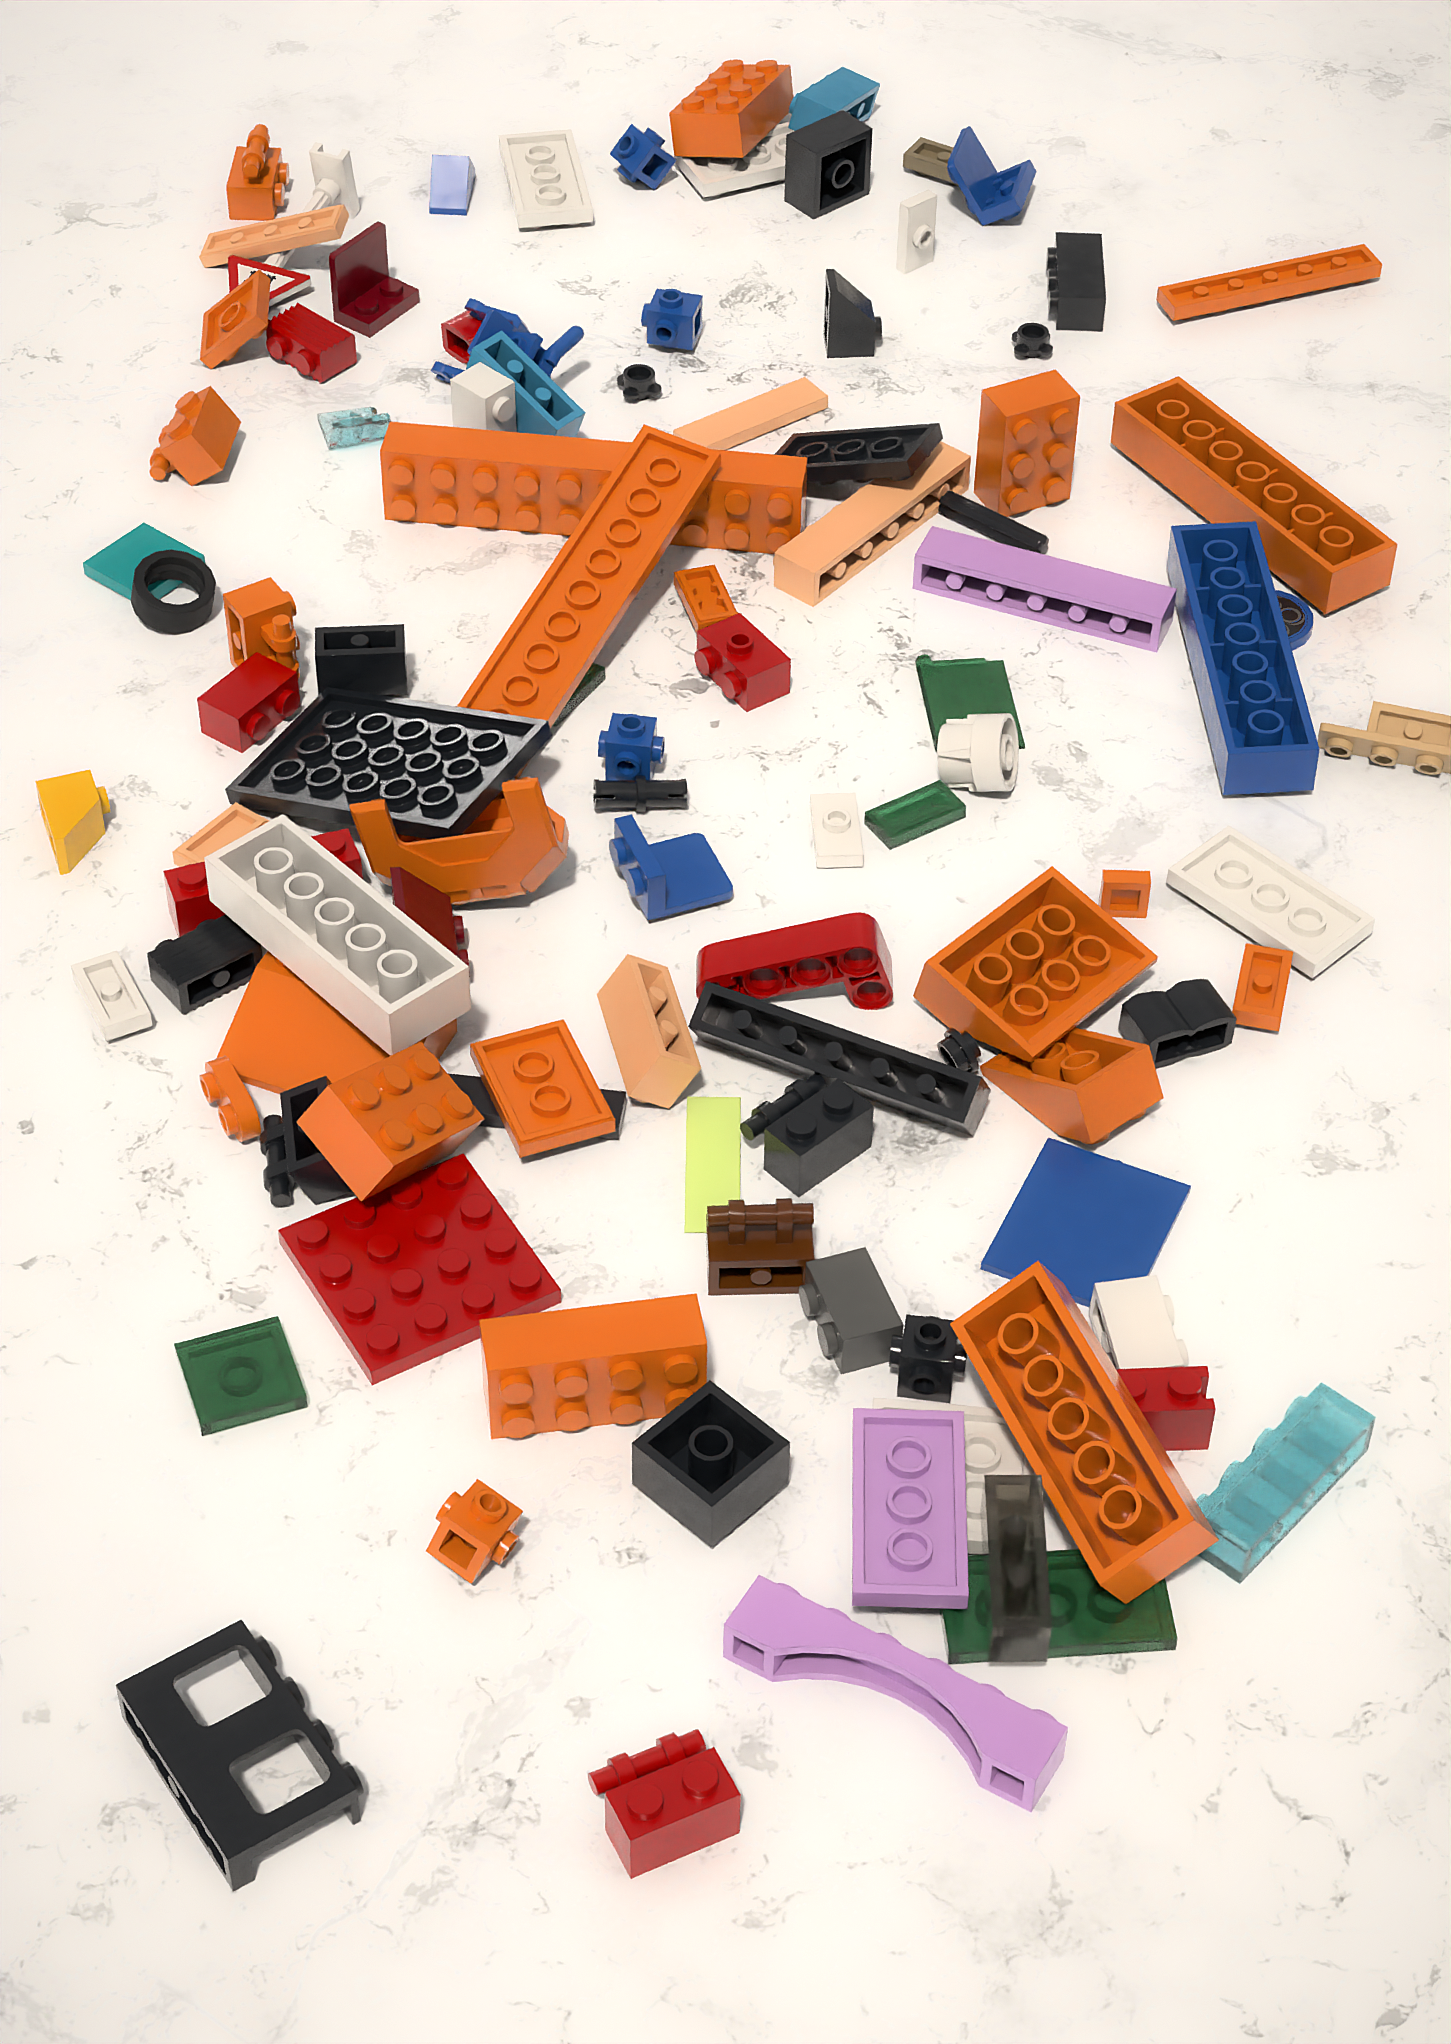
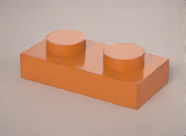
(1262, 986)

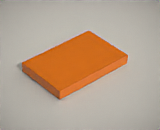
(542, 1088)

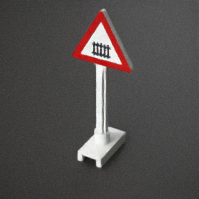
(333, 187)

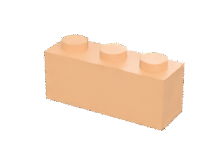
(648, 1031)

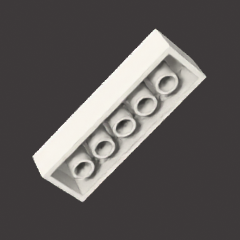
(338, 934)

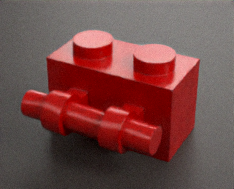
(666, 1801)

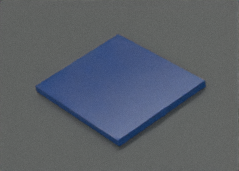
(1086, 1220)

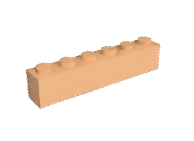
(867, 526)

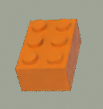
(1026, 443)
(390, 1120)

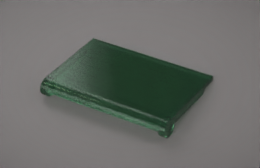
(962, 688)

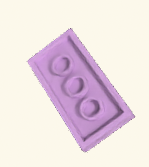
(909, 1509)

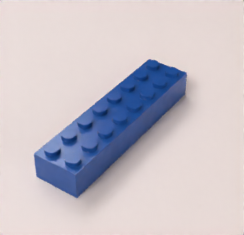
(1242, 659)

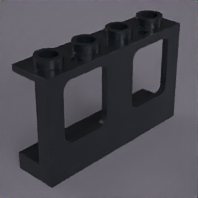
(199, 1758)

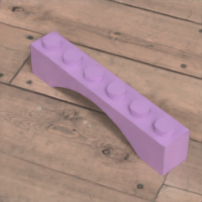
(793, 1638)

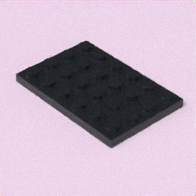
(424, 758)

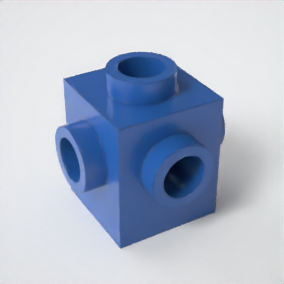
(642, 156)
(673, 319)
(631, 740)

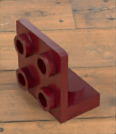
(361, 284)

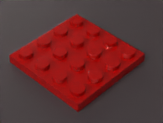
(417, 1267)

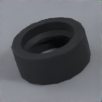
(168, 616)

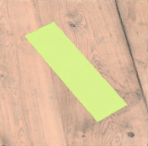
(711, 1157)

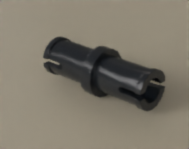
(639, 793)

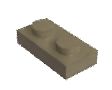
(929, 159)

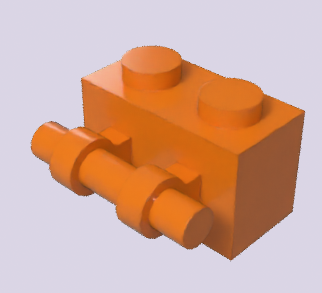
(256, 179)
(196, 438)
(261, 622)

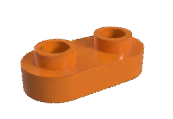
(235, 1104)

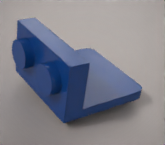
(986, 191)
(668, 873)

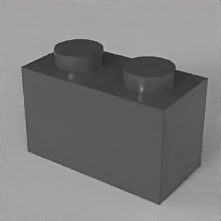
(850, 1309)

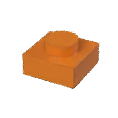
(1125, 893)

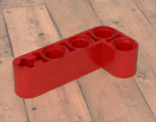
(802, 958)

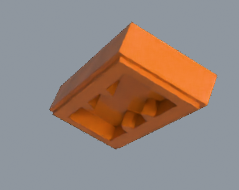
(703, 596)

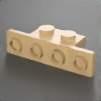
(1394, 737)

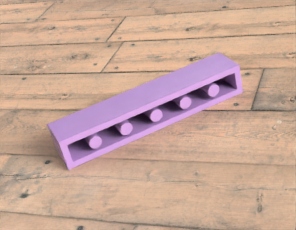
(1044, 588)

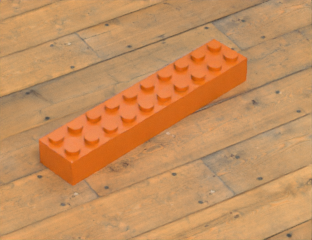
(552, 480)

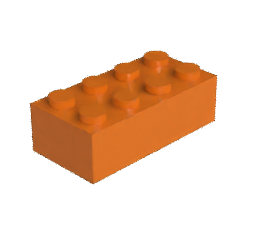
(732, 109)
(591, 1365)

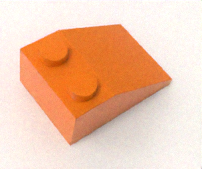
(1081, 1083)

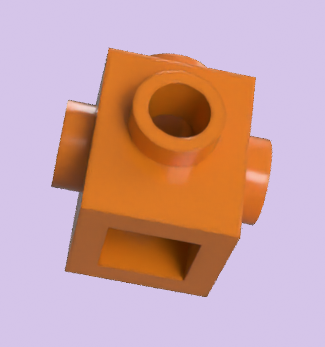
(477, 1520)

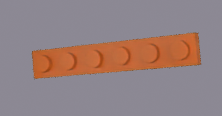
(1268, 282)

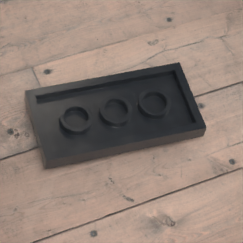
(863, 452)

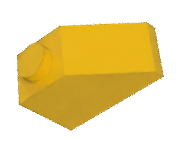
(72, 815)

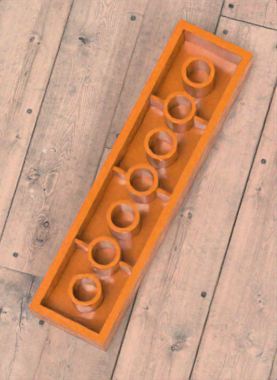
(1237, 477)

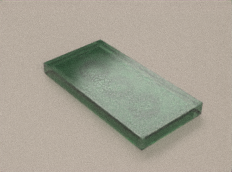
(1083, 1615)

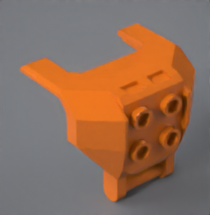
(498, 856)

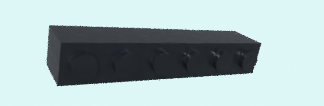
(864, 1064)

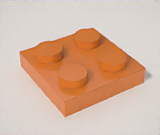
(235, 320)

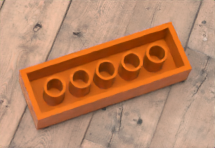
(1083, 1433)

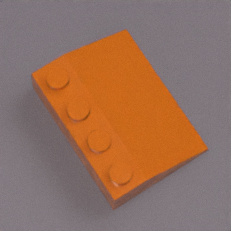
(1032, 968)
(293, 1035)

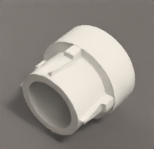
(979, 752)

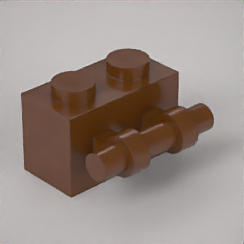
(758, 1247)

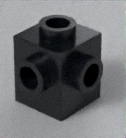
(927, 1358)

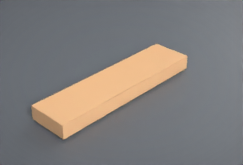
(275, 235)
(755, 416)

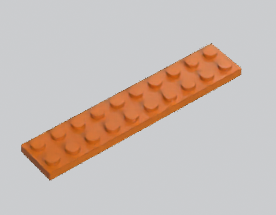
(594, 578)

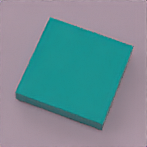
(117, 562)

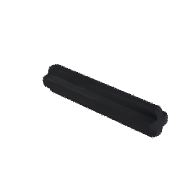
(992, 523)

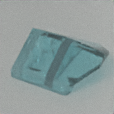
(353, 427)

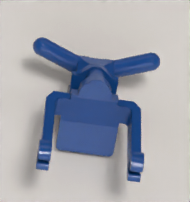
(513, 326)

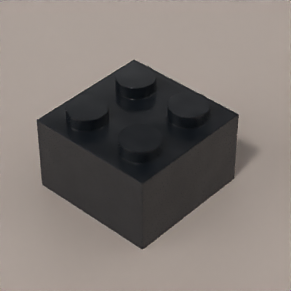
(828, 164)
(710, 1463)

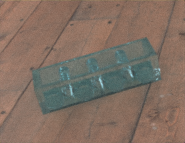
(1283, 1478)

